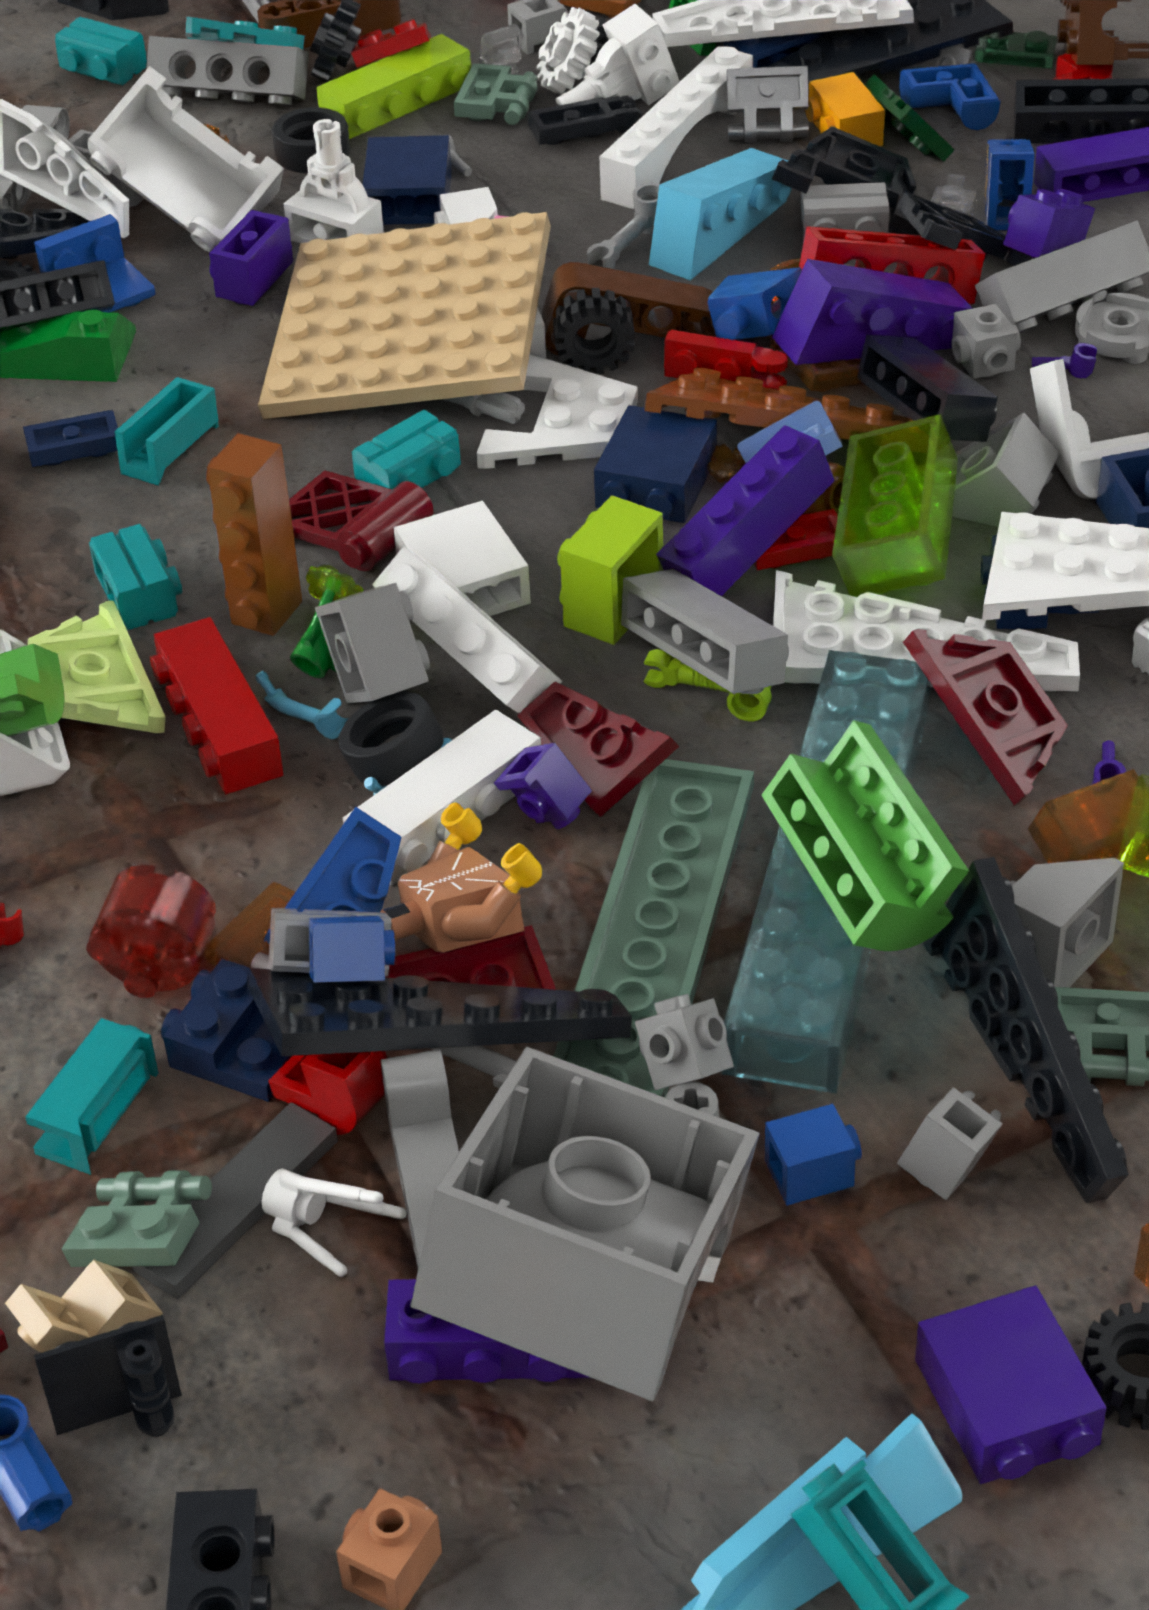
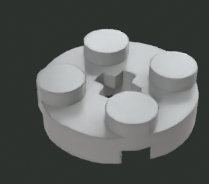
(1116, 326)

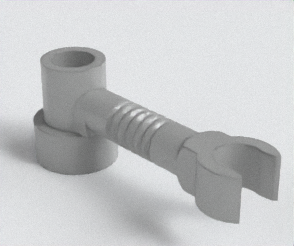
(645, 205)

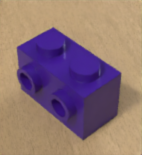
(1047, 222)
(251, 257)

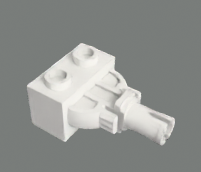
(628, 64)
(331, 196)

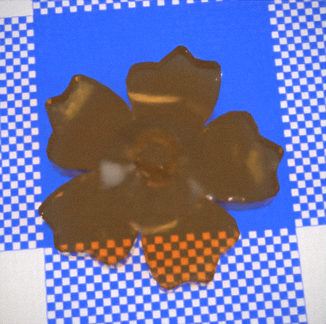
(725, 463)

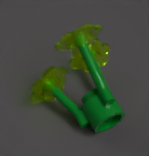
(312, 652)

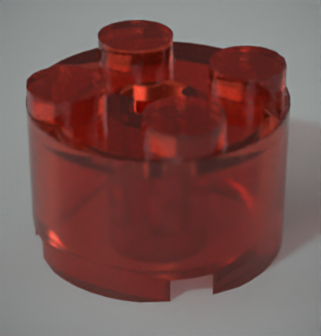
(153, 930)

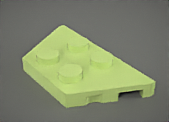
(103, 672)

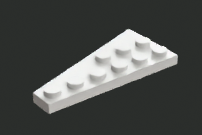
(750, 19)
(1066, 562)
(877, 626)

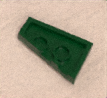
(909, 121)

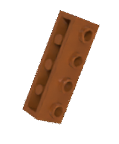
(255, 533)

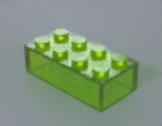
(896, 507)

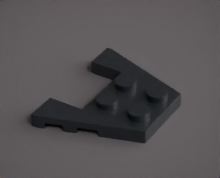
(850, 160)
(949, 226)

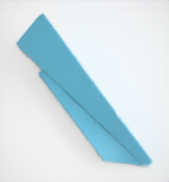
(773, 1561)

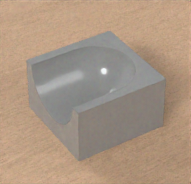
(582, 1220)

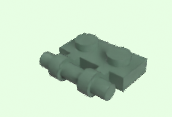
(495, 90)
(1111, 1022)
(135, 1232)

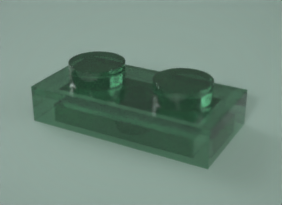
(1018, 49)

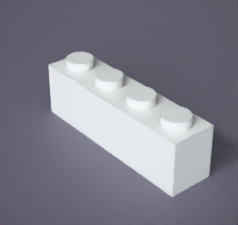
(468, 632)
(455, 773)

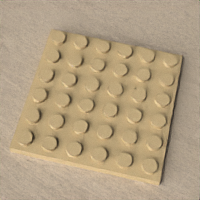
(408, 316)

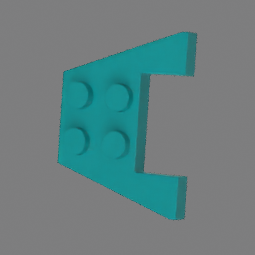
(242, 33)

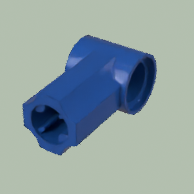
(27, 1475)

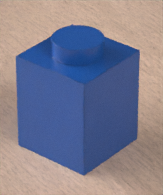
(349, 948)
(811, 1153)

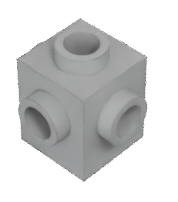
(985, 341)
(683, 1041)

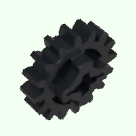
(335, 40)

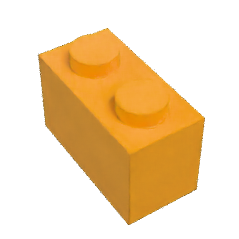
(846, 105)

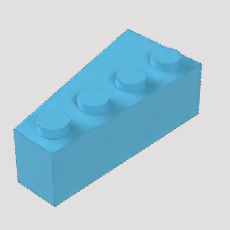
(712, 210)

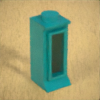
(165, 429)
(92, 1093)
(851, 1557)

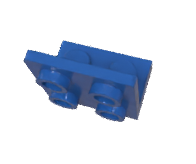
(92, 243)

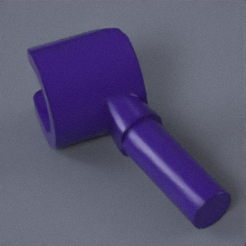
(1079, 364)
(1108, 766)

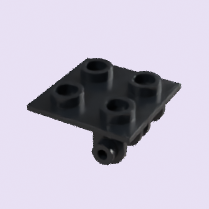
(112, 1377)

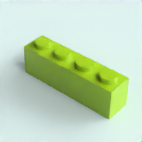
(397, 84)

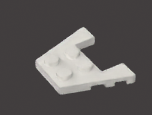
(573, 421)

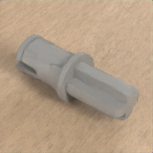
(496, 405)

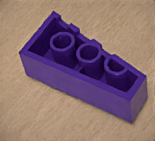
(842, 303)

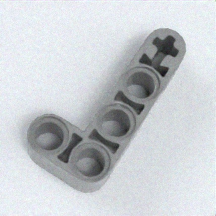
(419, 1131)

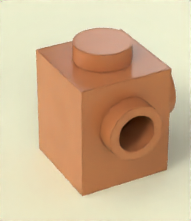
(389, 1549)

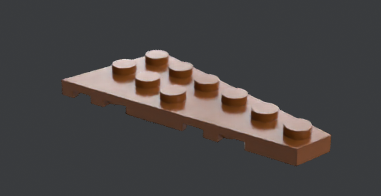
(753, 405)

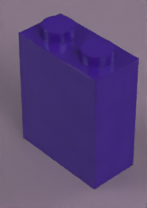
(1010, 1385)

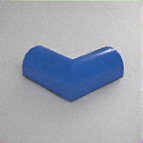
(952, 85)

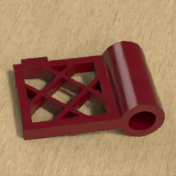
(367, 528)

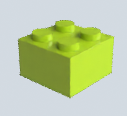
(610, 545)

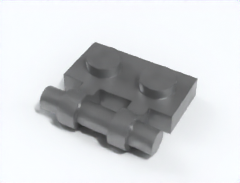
(767, 90)

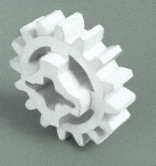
(567, 50)

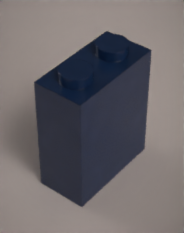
(408, 176)
(656, 461)

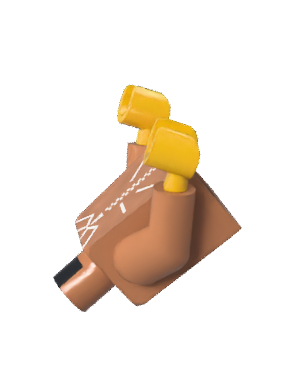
(461, 893)

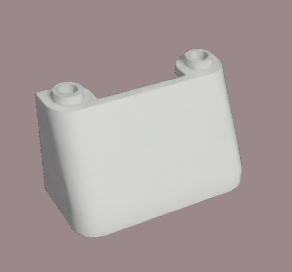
(181, 163)

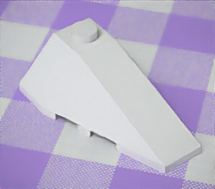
(55, 169)

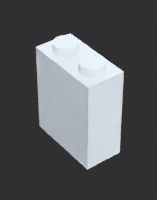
(472, 554)

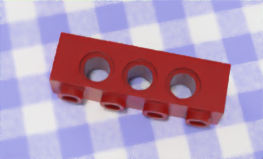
(911, 253)

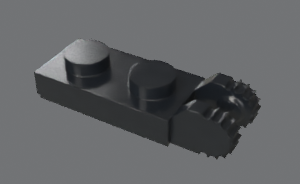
(583, 118)

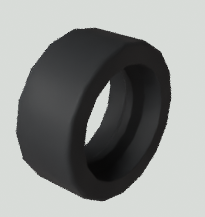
(295, 136)
(378, 722)

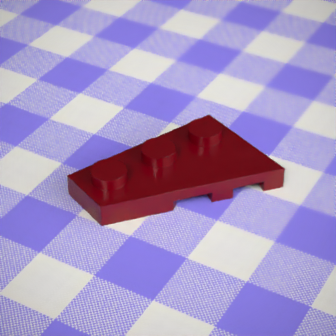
(602, 746)

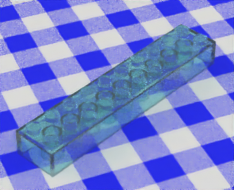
(799, 967)

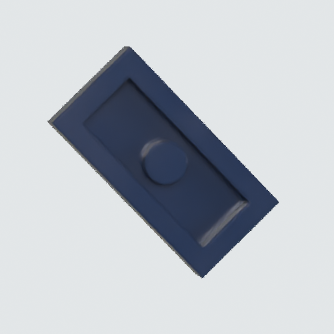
(71, 438)

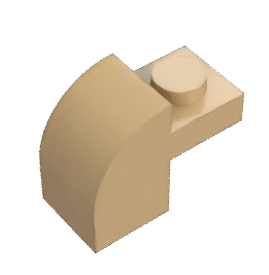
(94, 1304)

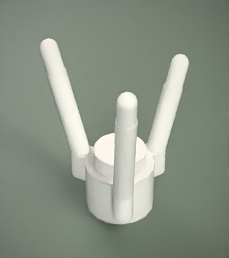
(302, 1200)

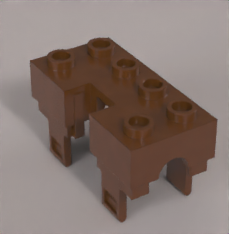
(1086, 39)

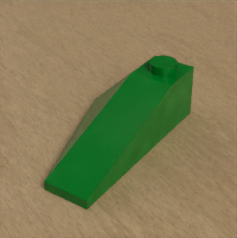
(68, 347)

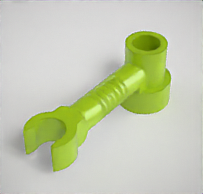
(743, 706)

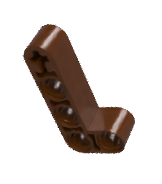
(308, 14)
(683, 304)

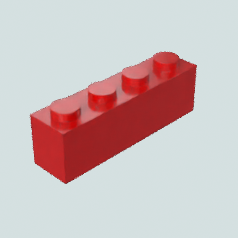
(216, 706)

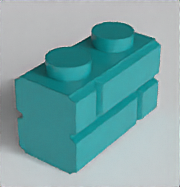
(101, 50)
(411, 451)
(136, 575)

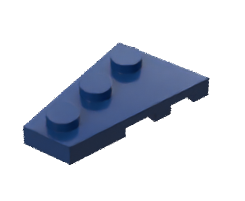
(352, 870)

